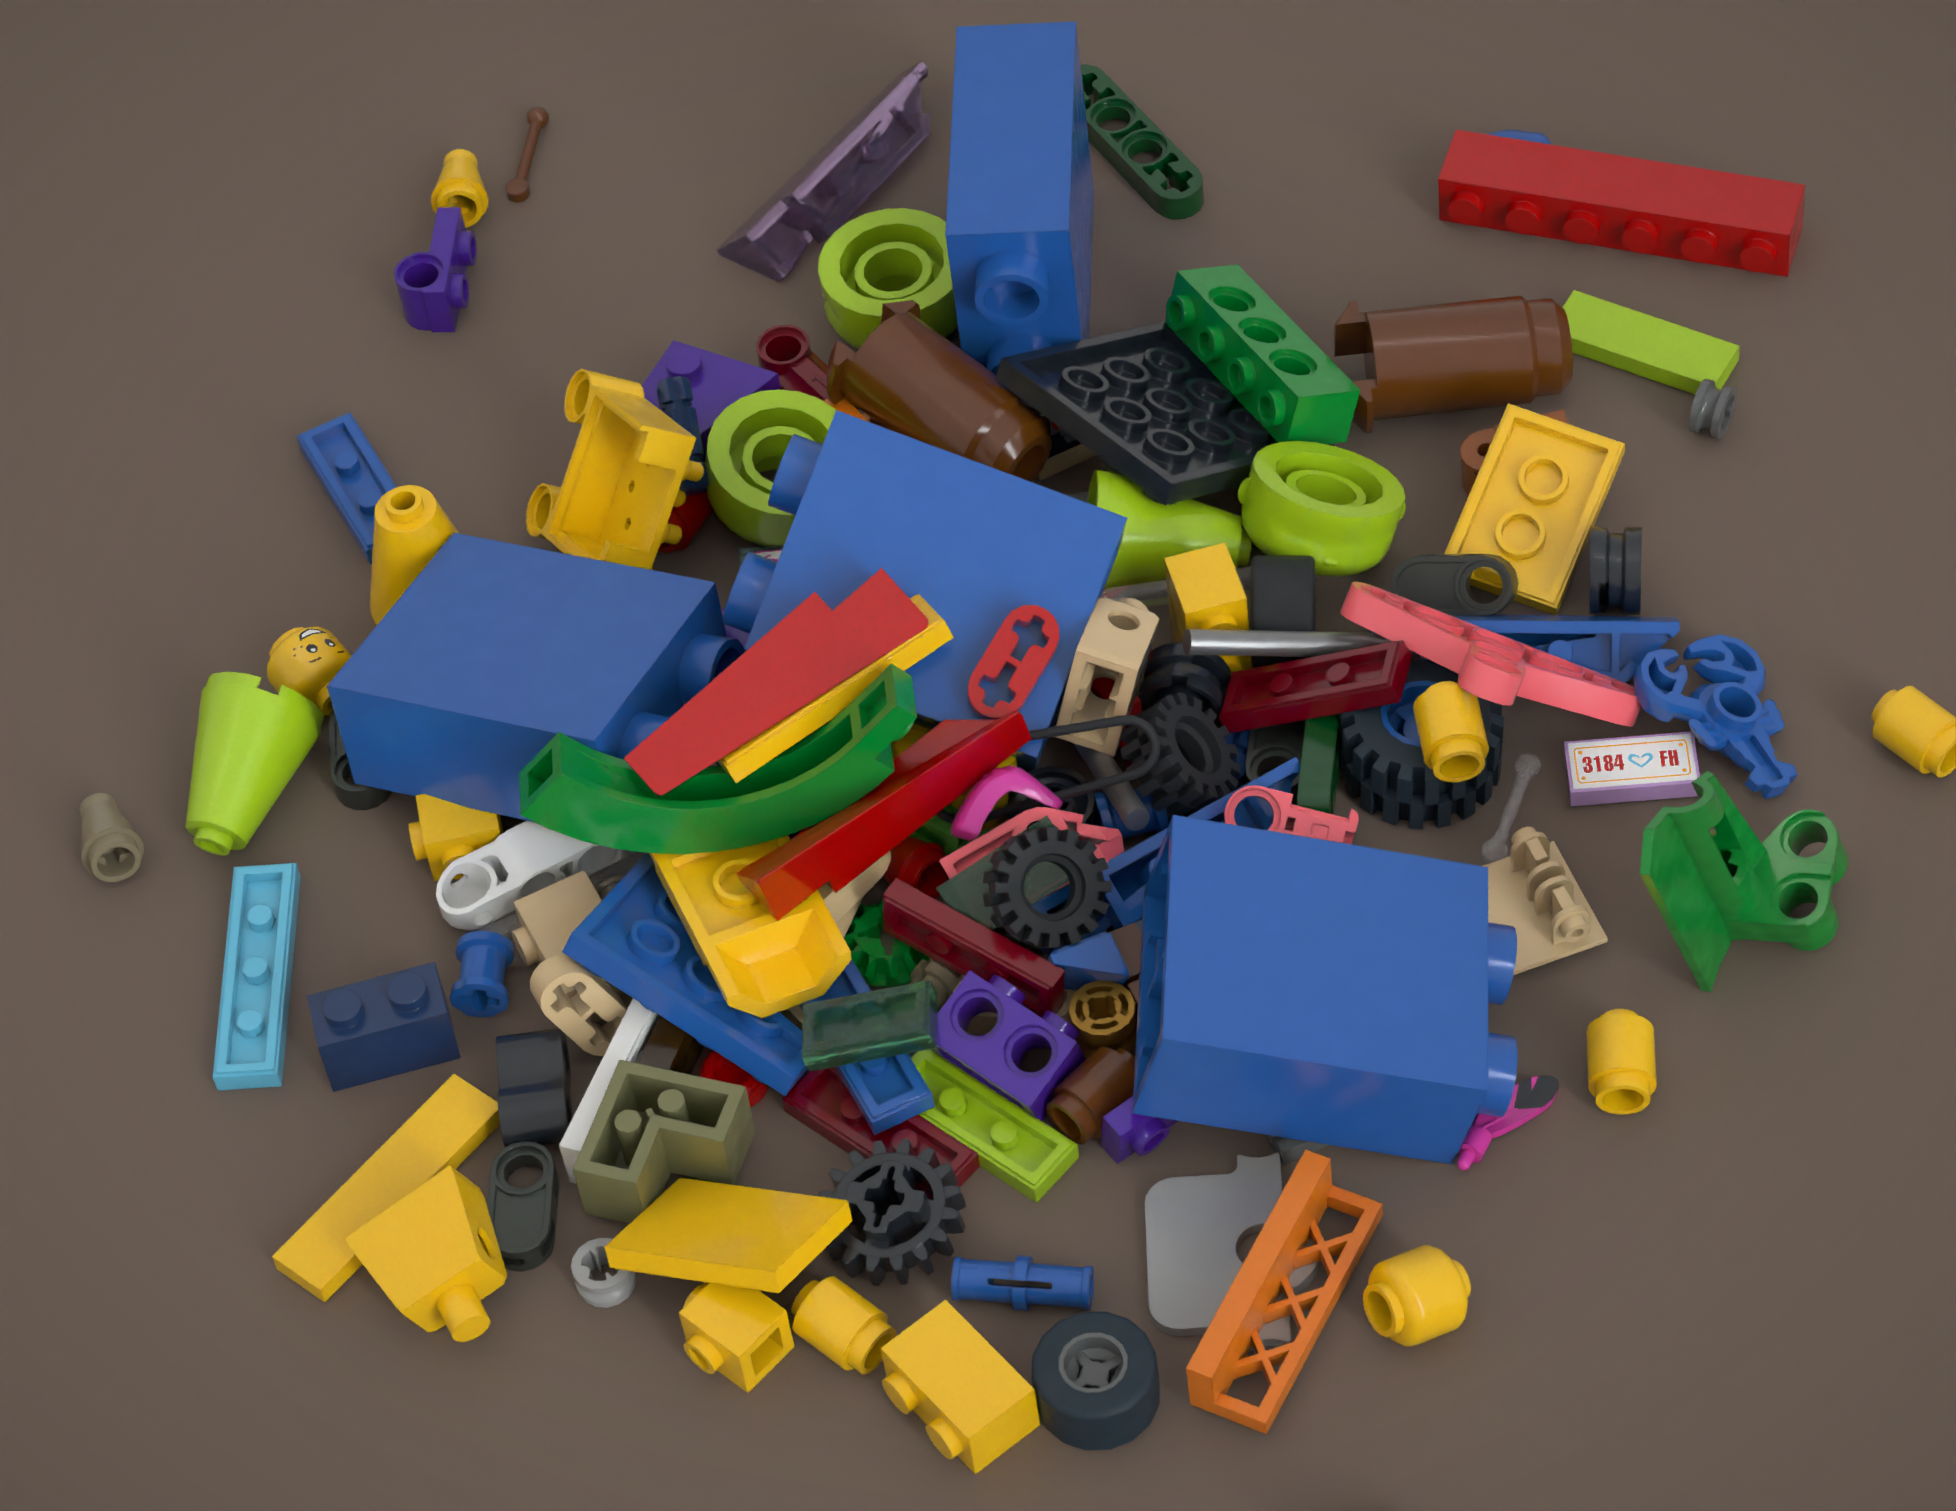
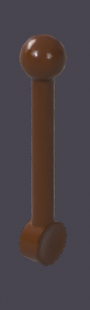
(518, 188)

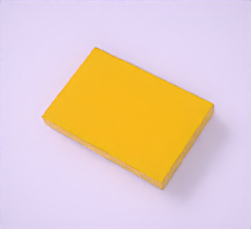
(1536, 504)
(729, 1234)

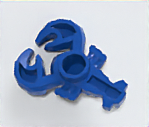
(1723, 713)

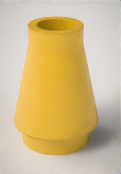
(461, 186)

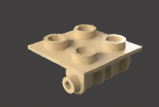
(1541, 901)

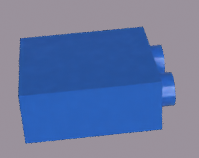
(1019, 190)
(940, 530)
(509, 650)
(1320, 992)

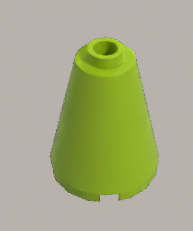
(1162, 530)
(244, 757)

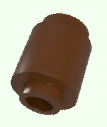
(1091, 1093)

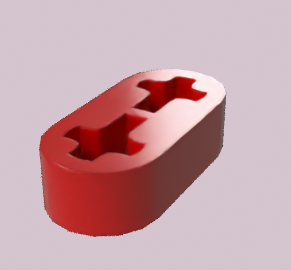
(999, 655)

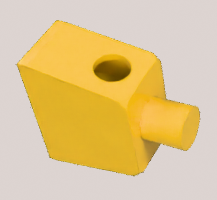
(435, 1255)

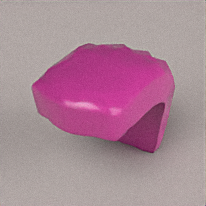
(989, 790)

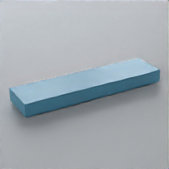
(257, 977)

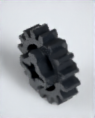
(894, 1216)

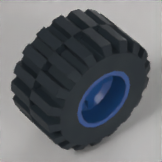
(1387, 765)

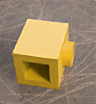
(450, 832)
(735, 1332)

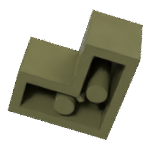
(659, 1126)

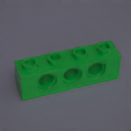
(1261, 355)

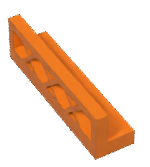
(1258, 1285)

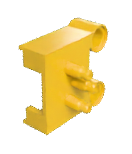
(618, 476)

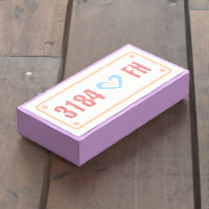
(1631, 768)

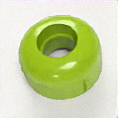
(886, 260)
(753, 439)
(1321, 506)

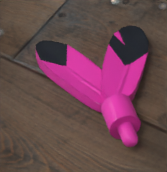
(1527, 1101)

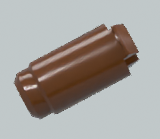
(1455, 355)
(938, 394)

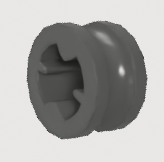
(1712, 408)

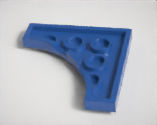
(647, 953)

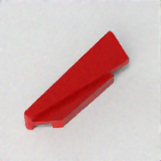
(778, 676)
(850, 841)

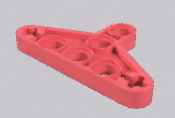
(1490, 662)

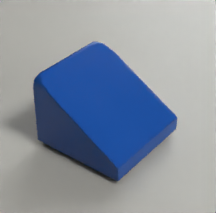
(1091, 961)

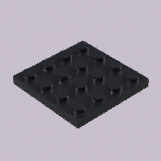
(1142, 410)

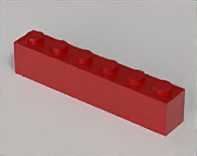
(1621, 202)

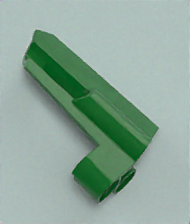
(1732, 885)

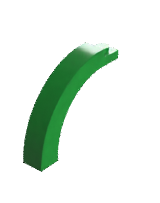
(822, 774)

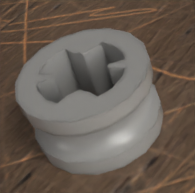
(605, 1292)

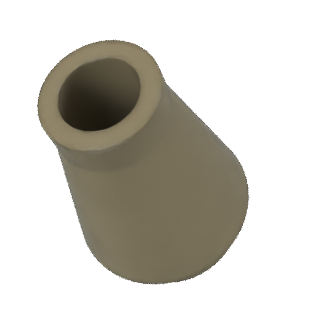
(108, 841)

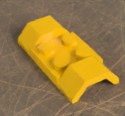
(751, 955)

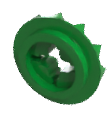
(869, 954)

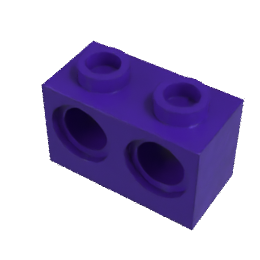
(998, 1054)

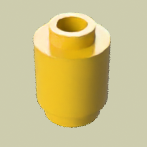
(1916, 730)
(1451, 732)
(1621, 1061)
(841, 1324)

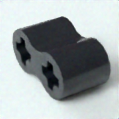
(534, 1086)

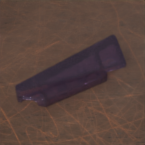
(834, 180)

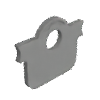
(1194, 1243)

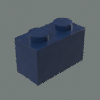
(383, 1026)

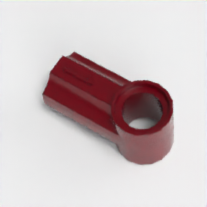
(788, 353)

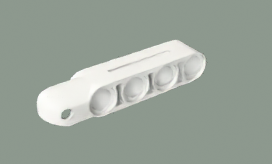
(512, 868)

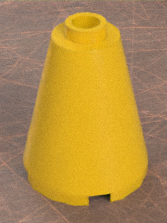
(405, 539)

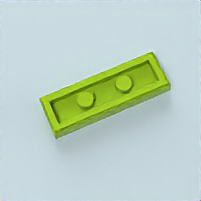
(1647, 344)
(1005, 1136)

